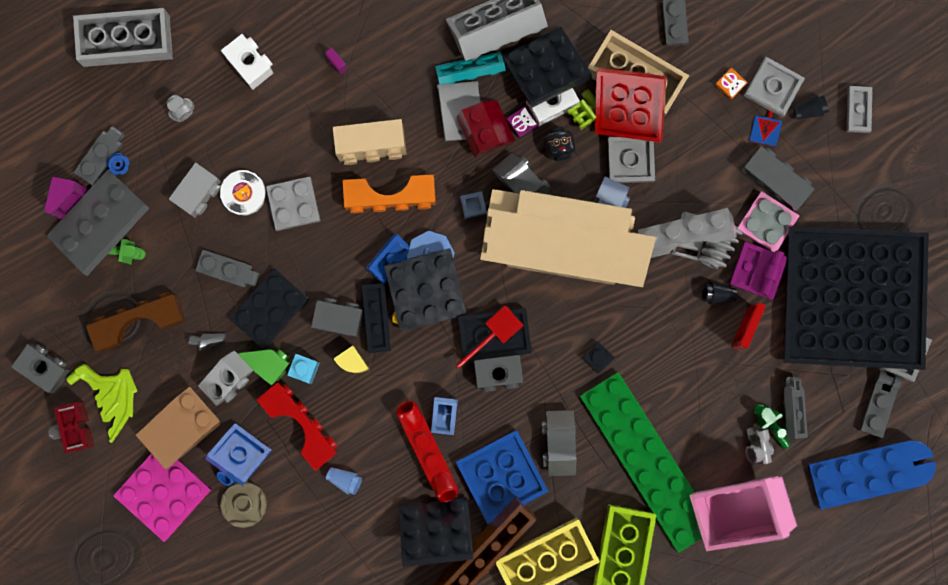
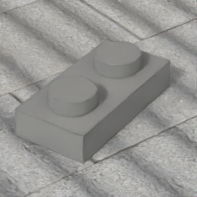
(859, 109)

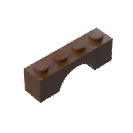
(109, 332)

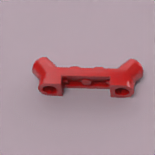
(427, 451)

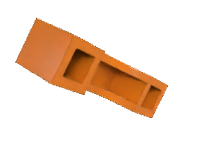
(360, 196)

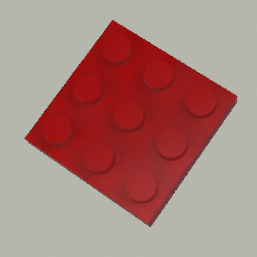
(630, 104)

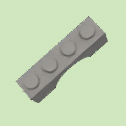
(710, 227)

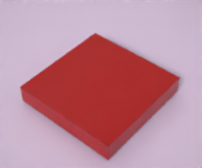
(748, 326)

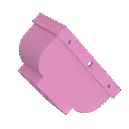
(743, 513)

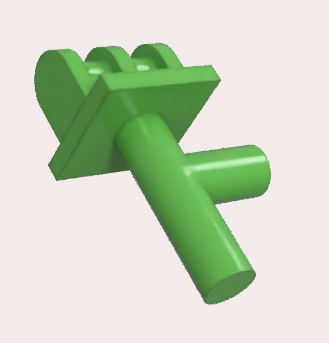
(128, 252)

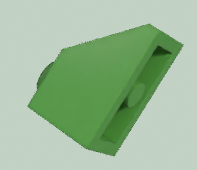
(267, 364)

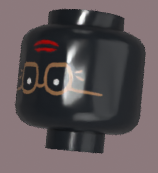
(559, 144)

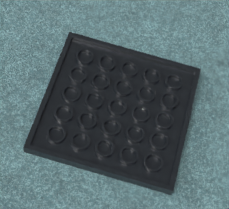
(856, 298)

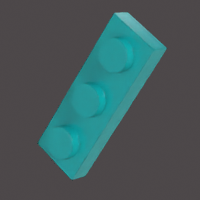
(470, 69)

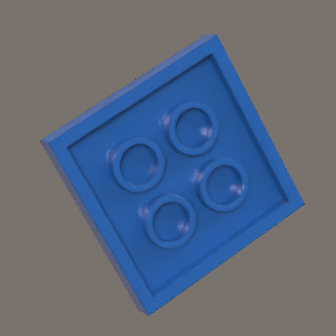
(500, 474)

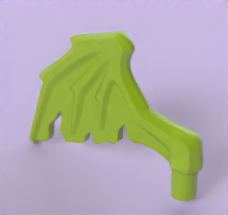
(114, 396)

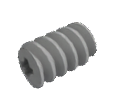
(717, 252)

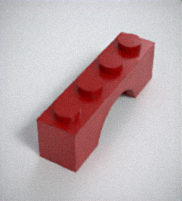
(317, 447)

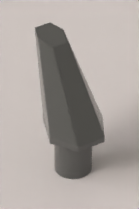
(207, 340)

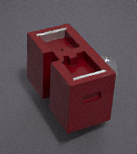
(72, 427)

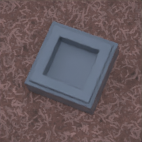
(473, 205)

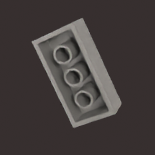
(123, 37)

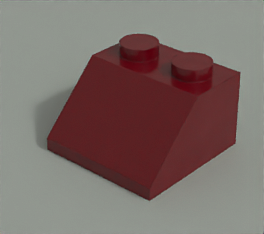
(485, 127)

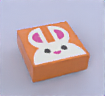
(731, 83)

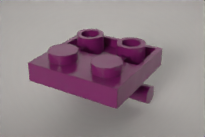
(758, 270)

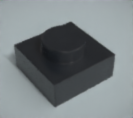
(598, 357)

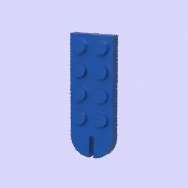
(871, 473)

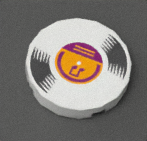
(242, 192)

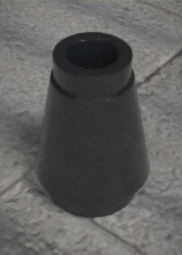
(811, 108)
(718, 293)

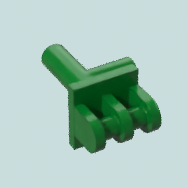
(768, 419)

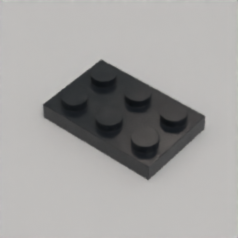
(269, 309)
(474, 331)

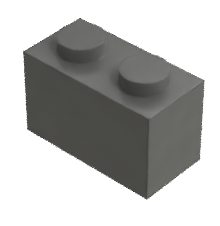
(337, 318)

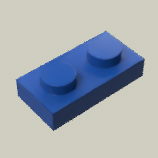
(393, 251)

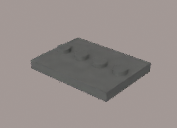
(97, 222)

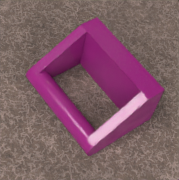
(63, 196)

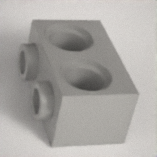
(225, 378)

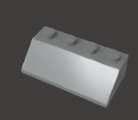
(494, 25)

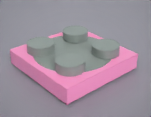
(767, 222)

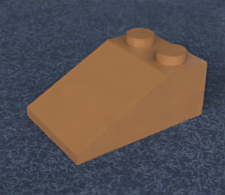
(178, 428)

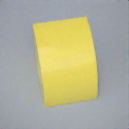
(351, 361)

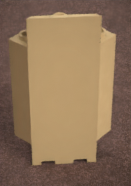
(566, 238)

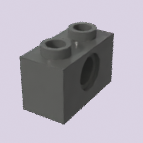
(509, 364)
(28, 366)

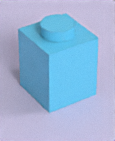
(303, 369)

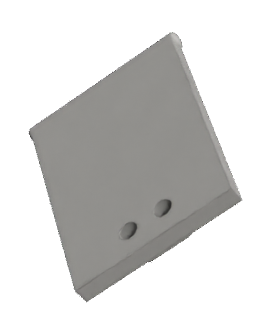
(452, 100)

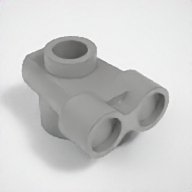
(179, 108)
(760, 448)

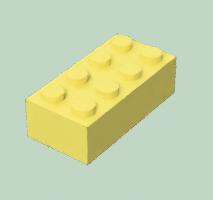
(549, 557)

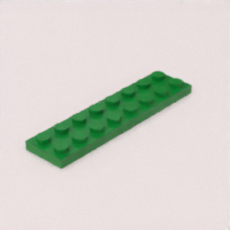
(644, 459)

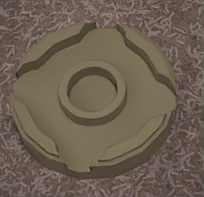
(243, 504)

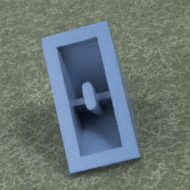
(444, 416)

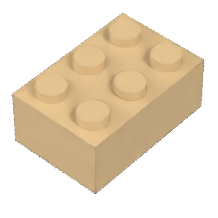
(369, 141)

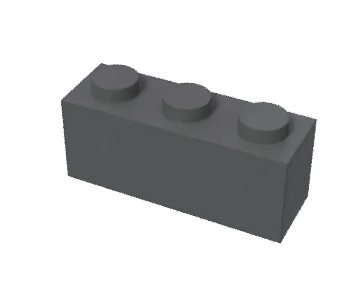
(777, 179)

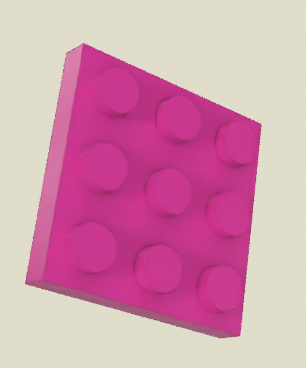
(162, 496)

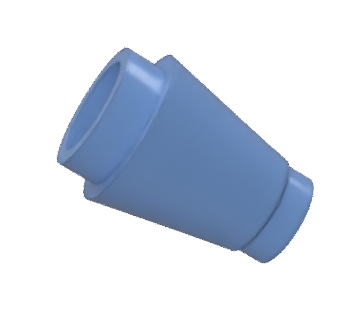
(346, 481)

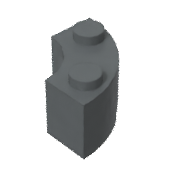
(517, 176)
(560, 443)

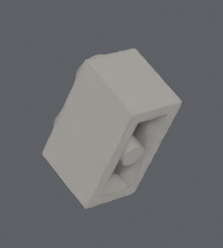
(195, 190)

